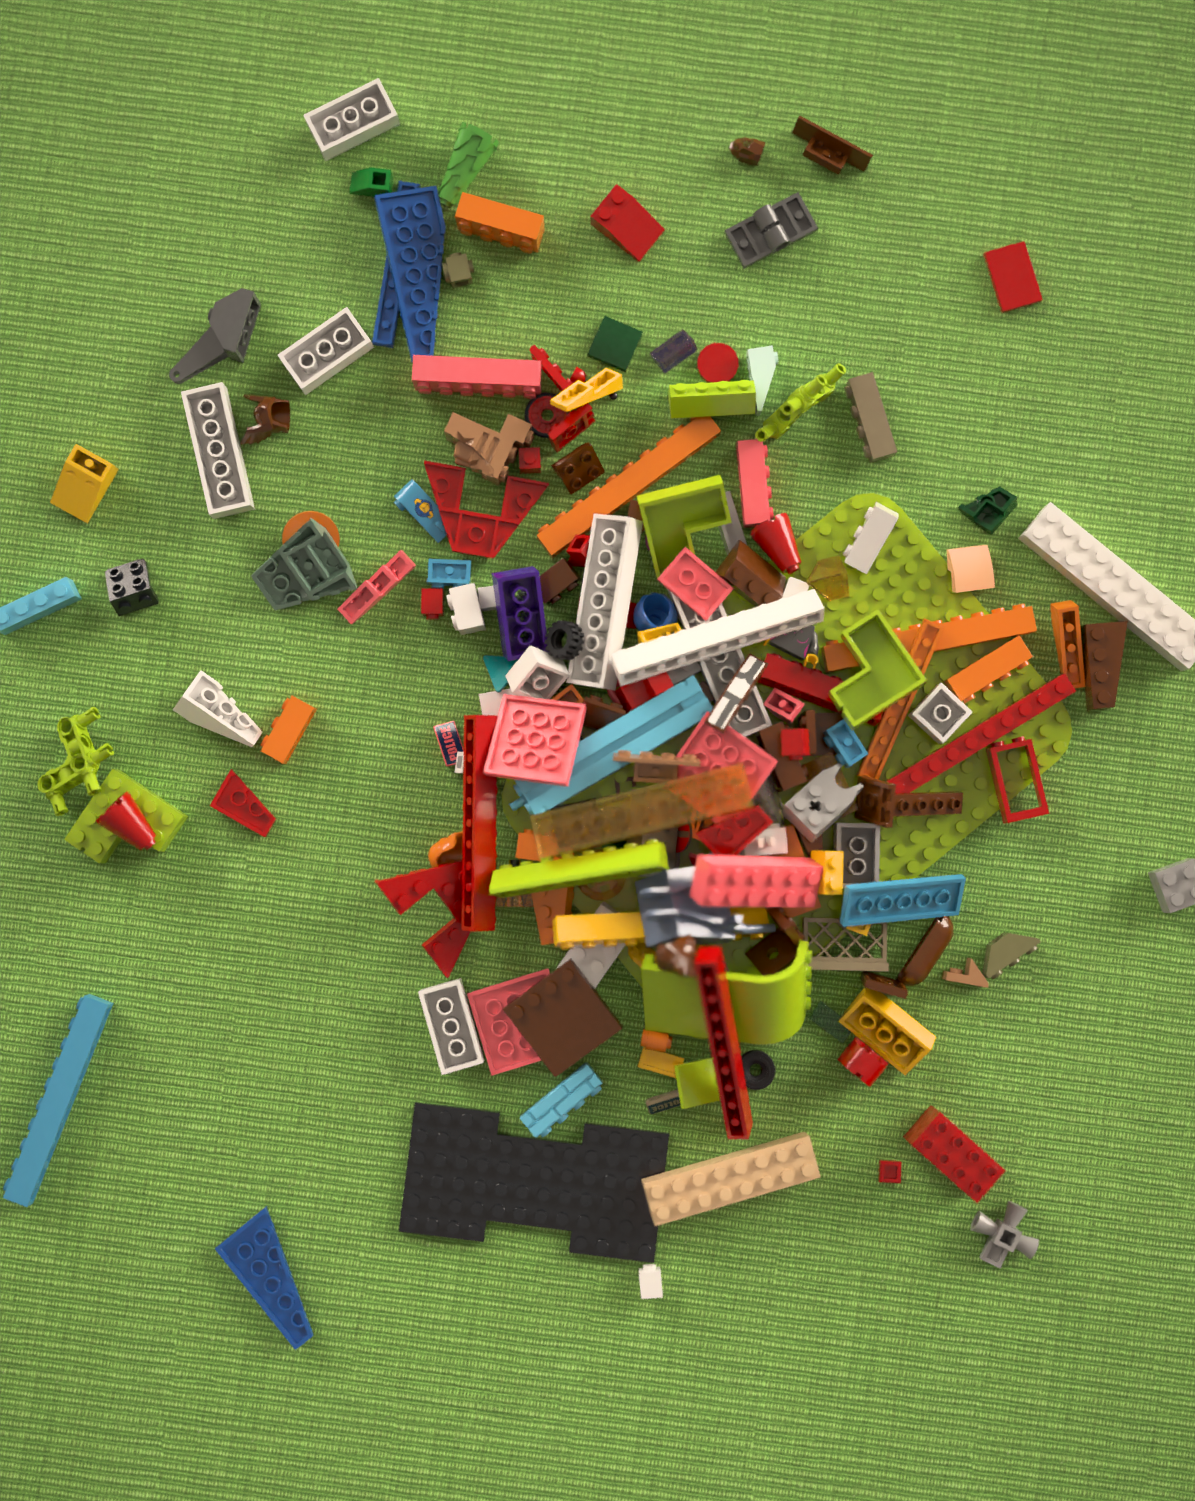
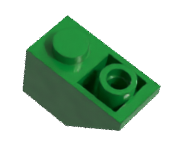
(371, 182)

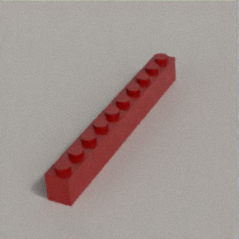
(982, 734)
(478, 826)
(723, 1042)

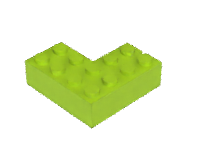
(680, 510)
(886, 671)
(100, 842)

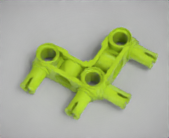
(799, 402)
(80, 764)

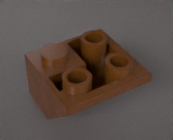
(601, 714)

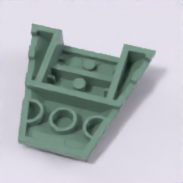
(304, 569)

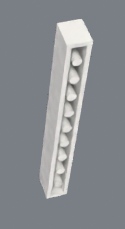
(717, 637)

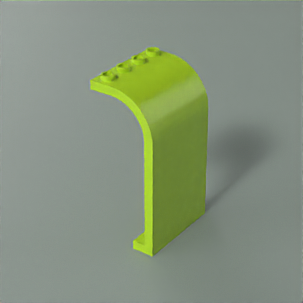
(763, 1006)

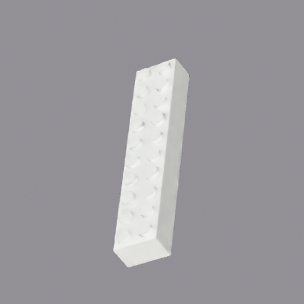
(1113, 585)

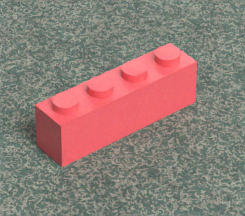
(753, 482)

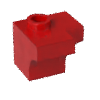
(578, 550)

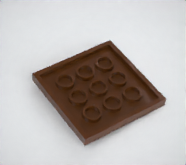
(563, 1017)

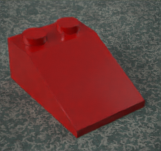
(626, 223)

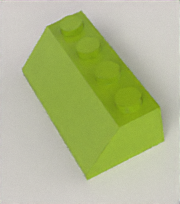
(712, 399)

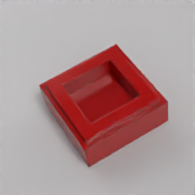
(890, 1171)

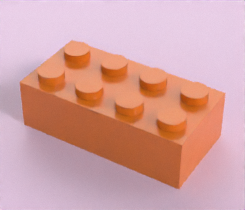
(499, 223)

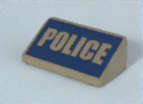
(663, 1102)

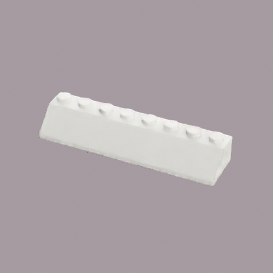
(605, 598)

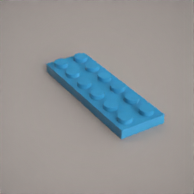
(902, 900)

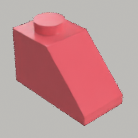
(783, 705)

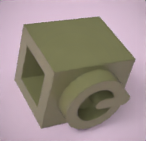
(458, 270)

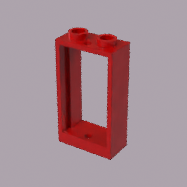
(1007, 816)

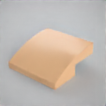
(970, 568)

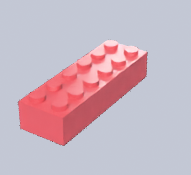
(476, 376)
(755, 881)

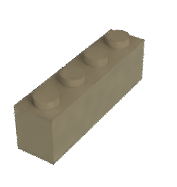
(871, 417)

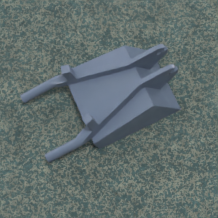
(672, 913)

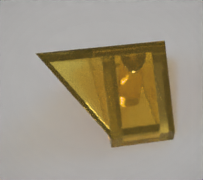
(830, 578)

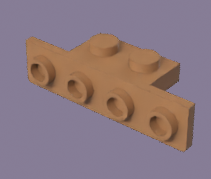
(655, 768)

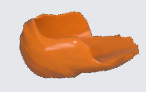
(446, 850)

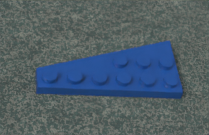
(261, 1266)

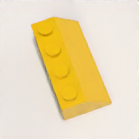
(887, 1029)

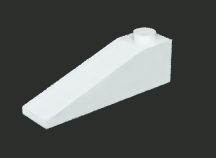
(210, 708)

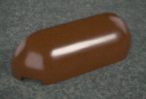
(927, 952)

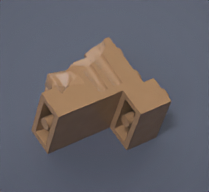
(486, 449)

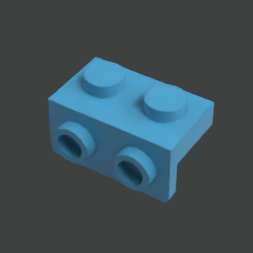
(448, 573)
(845, 744)

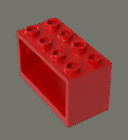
(954, 1153)

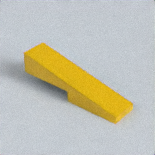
(581, 393)

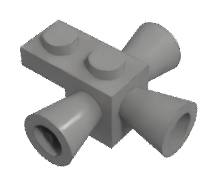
(1004, 1235)

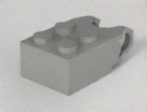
(827, 800)

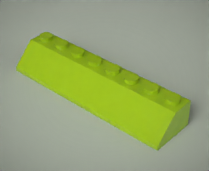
(579, 870)

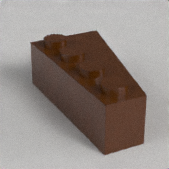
(1102, 662)

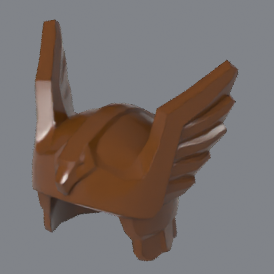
(271, 417)
(678, 956)

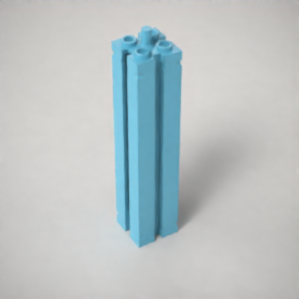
(636, 732)

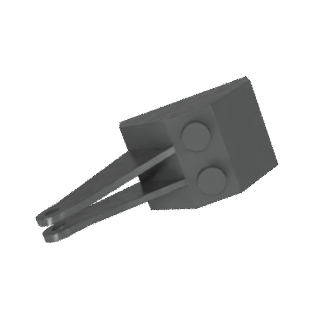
(229, 335)

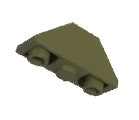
(1006, 951)

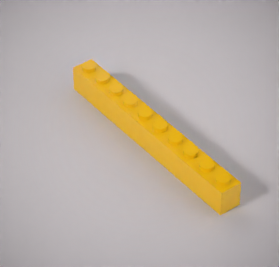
(627, 928)

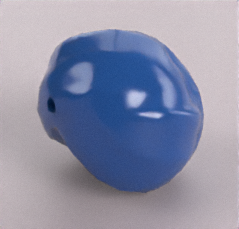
(654, 611)

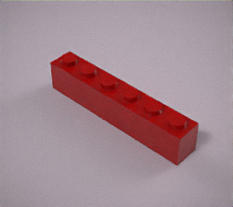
(803, 682)

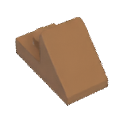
(971, 975)

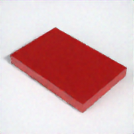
(1013, 277)

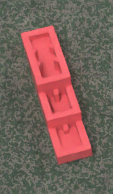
(375, 588)

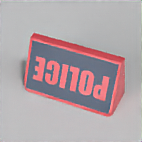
(448, 741)

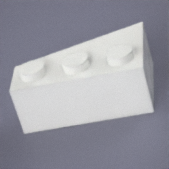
(870, 537)

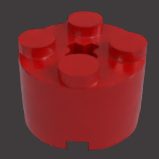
(863, 1061)

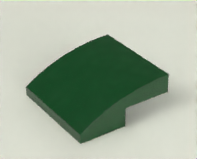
(615, 344)

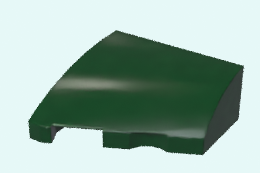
(990, 509)

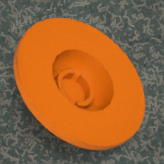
(300, 519)

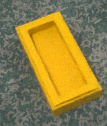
(659, 1062)

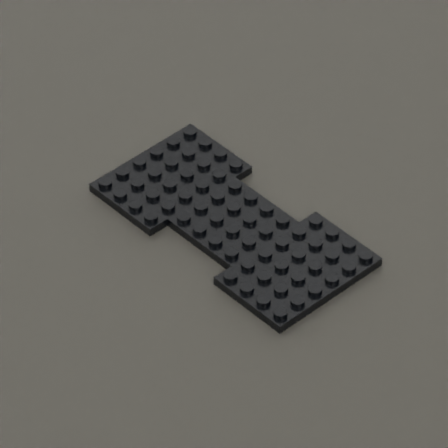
(471, 1174)

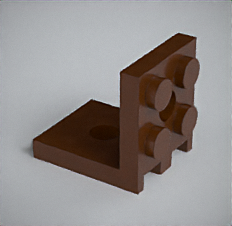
(817, 724)
(784, 941)

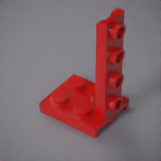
(576, 420)

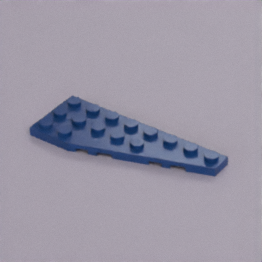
(414, 247)

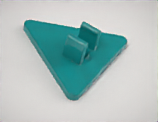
(498, 668)

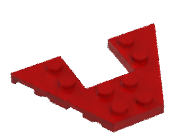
(478, 532)
(446, 881)

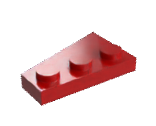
(243, 805)
(736, 832)

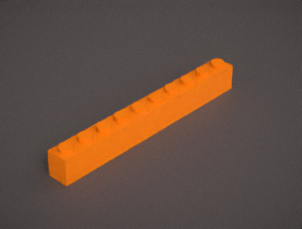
(630, 483)
(956, 634)

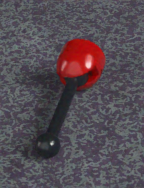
(580, 375)

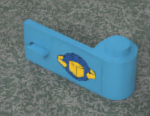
(422, 508)

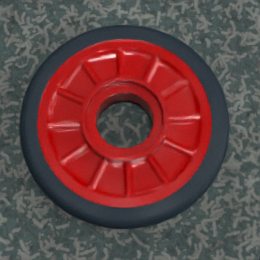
(534, 411)

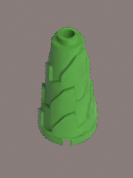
(468, 157)

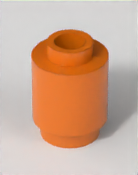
(656, 1041)

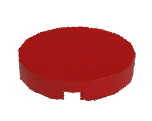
(717, 363)

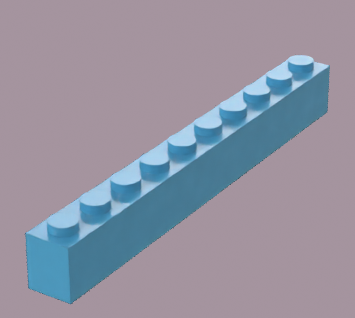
(57, 1100)

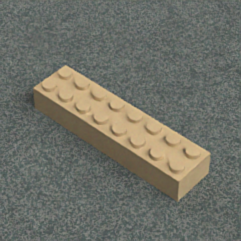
(730, 1178)

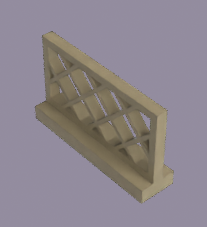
(849, 962)

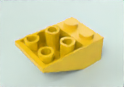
(83, 483)

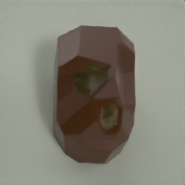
(747, 150)

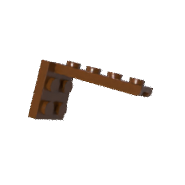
(880, 803)

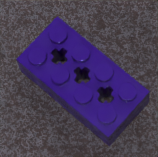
(509, 605)

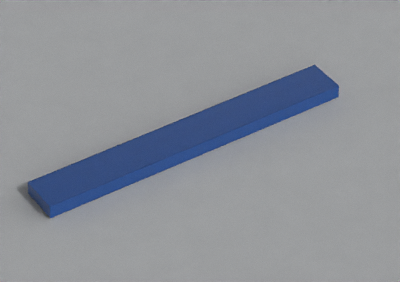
(388, 305)

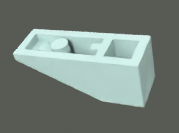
(761, 368)

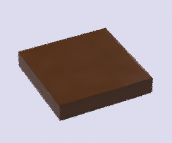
(883, 984)

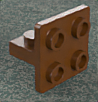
(578, 467)

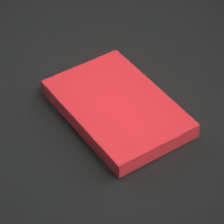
(695, 584)

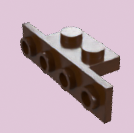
(829, 148)

